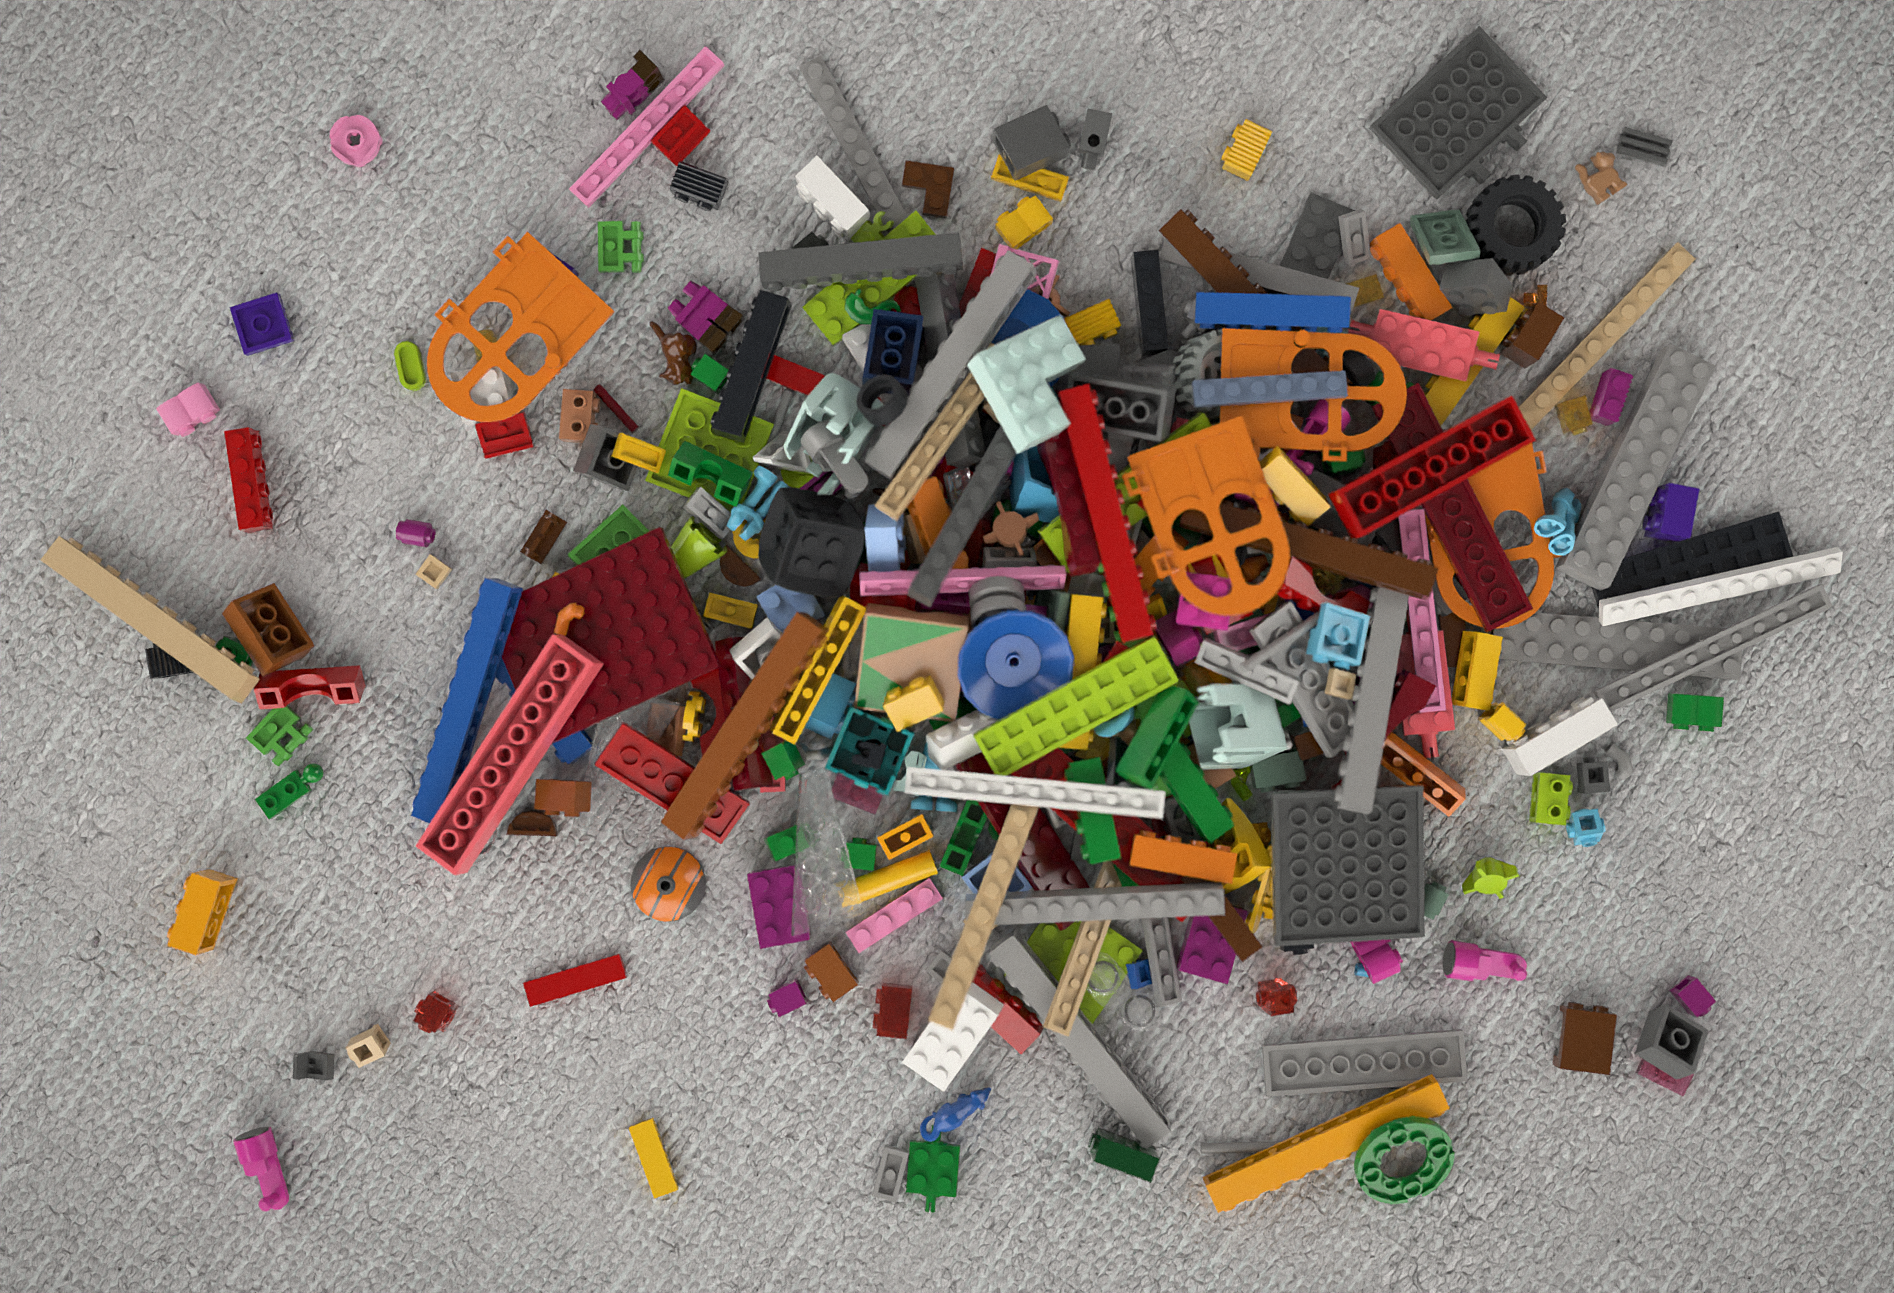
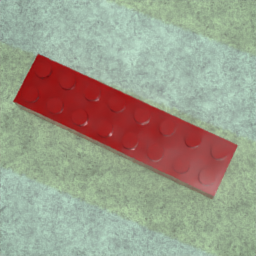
(1432, 467)

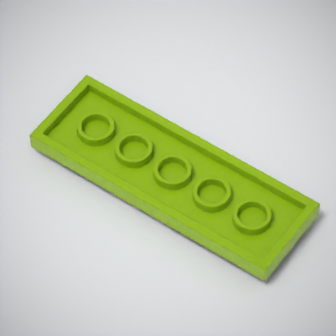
(828, 305)

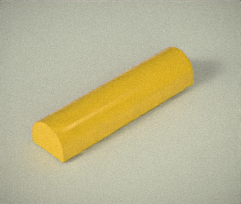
(896, 875)

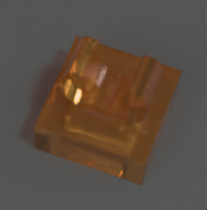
(1532, 298)

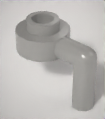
(809, 755)

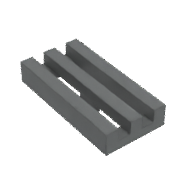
(1666, 143)

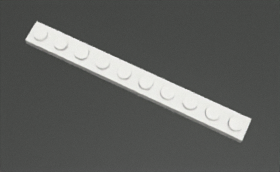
(1720, 586)
(1035, 792)

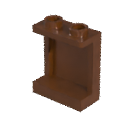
(1586, 1039)

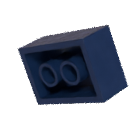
(893, 347)

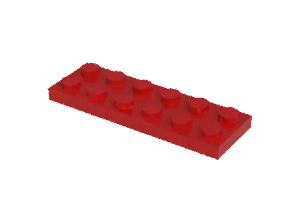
(661, 776)

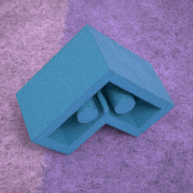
(829, 711)

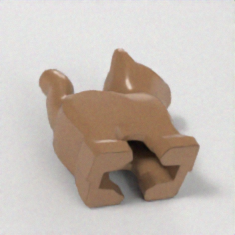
(1606, 178)

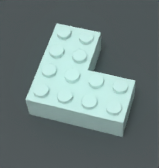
(1017, 376)

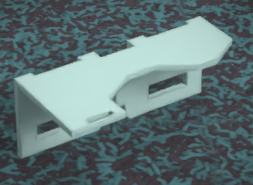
(910, 761)

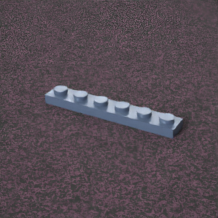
(1269, 389)

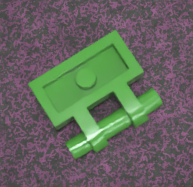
(611, 246)
(274, 728)

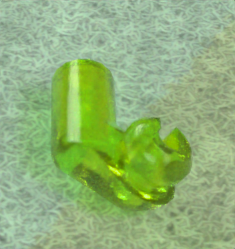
(1239, 782)

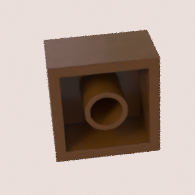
(1531, 335)

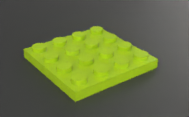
(692, 423)
(1055, 946)

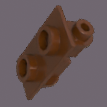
(543, 537)

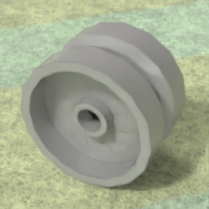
(995, 596)

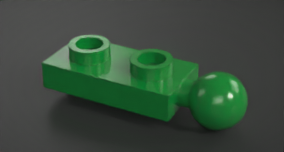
(289, 790)

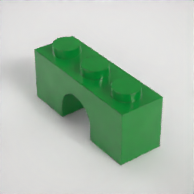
(695, 463)
(964, 838)

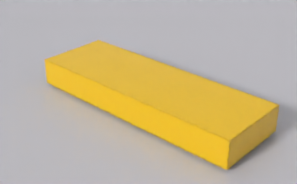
(1042, 182)
(653, 1158)

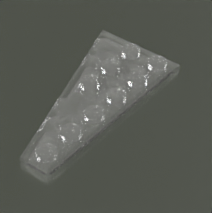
(606, 791)
(823, 871)

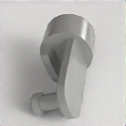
(823, 449)

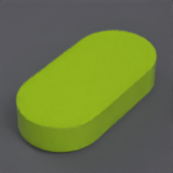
(410, 366)

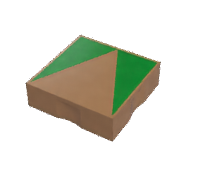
(905, 646)

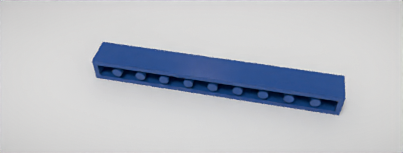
(467, 694)

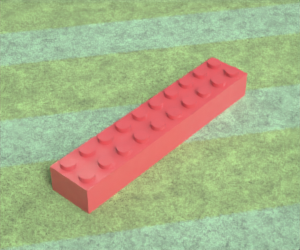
(509, 754)

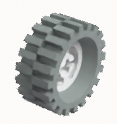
(1198, 364)

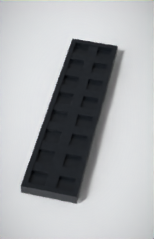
(1704, 555)

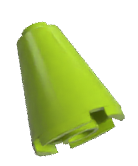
(696, 547)

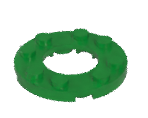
(1397, 1132)

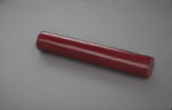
(616, 408)

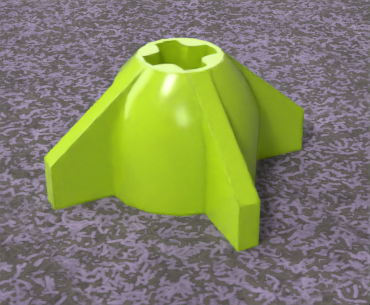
(1489, 877)

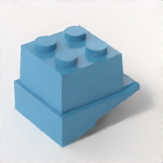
(1031, 487)

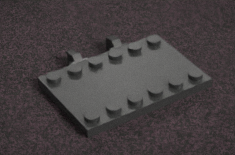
(1459, 114)

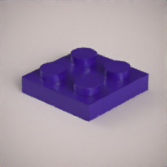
(262, 324)

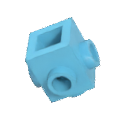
(1587, 820)

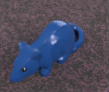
(952, 1115)

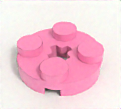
(341, 143)

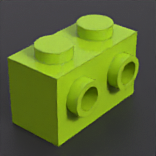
(1550, 798)

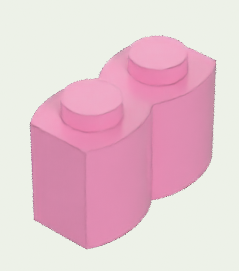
(188, 410)

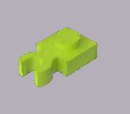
(872, 231)

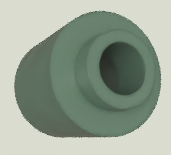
(1434, 899)

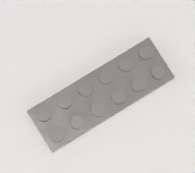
(1322, 713)

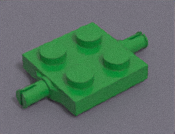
(933, 1170)

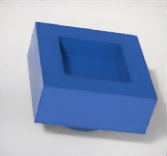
(1139, 973)

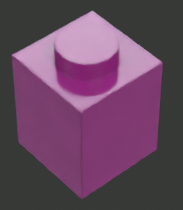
(1693, 996)
(787, 998)

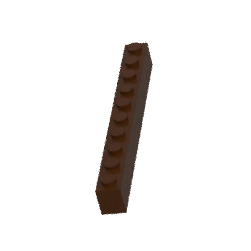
(1224, 277)
(1328, 552)

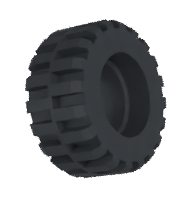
(1537, 203)

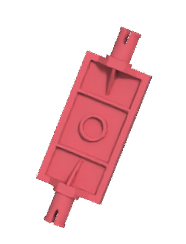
(1427, 344)
(1426, 723)

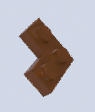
(936, 182)

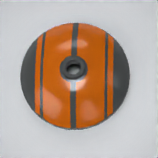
(685, 879)

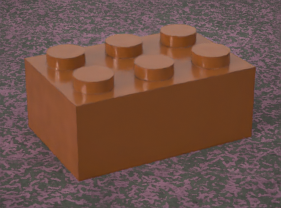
(268, 629)

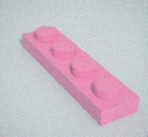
(894, 915)

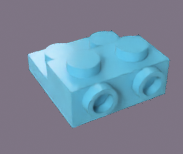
(1338, 636)

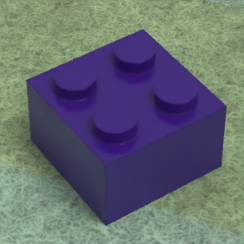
(1671, 513)

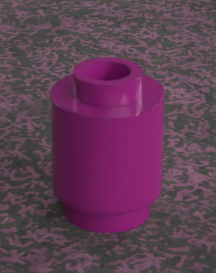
(415, 533)

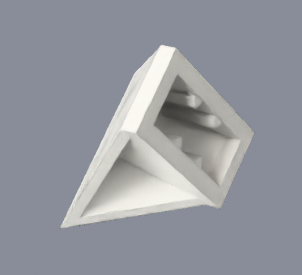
(775, 455)

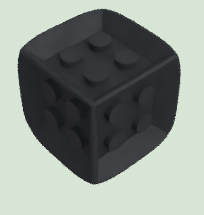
(811, 542)

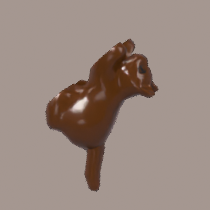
(677, 351)

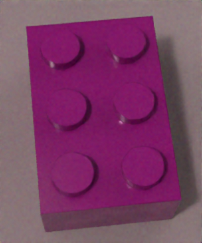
(773, 905)
(1206, 951)

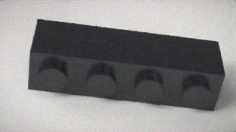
(1149, 302)

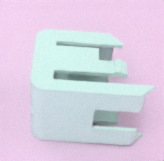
(833, 401)
(1235, 727)

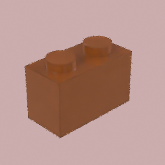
(563, 795)
(831, 972)

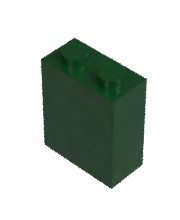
(1123, 1154)

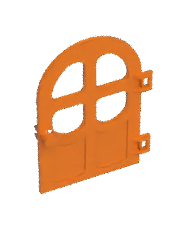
(543, 302)
(1272, 352)
(1198, 475)
(1503, 487)

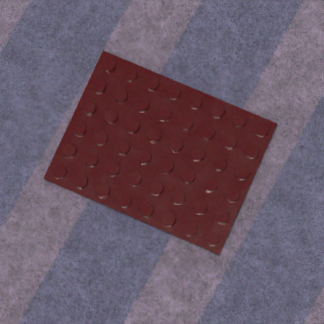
(633, 621)

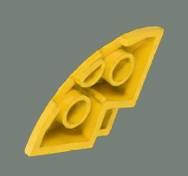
(1251, 854)

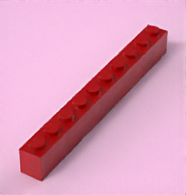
(1105, 513)

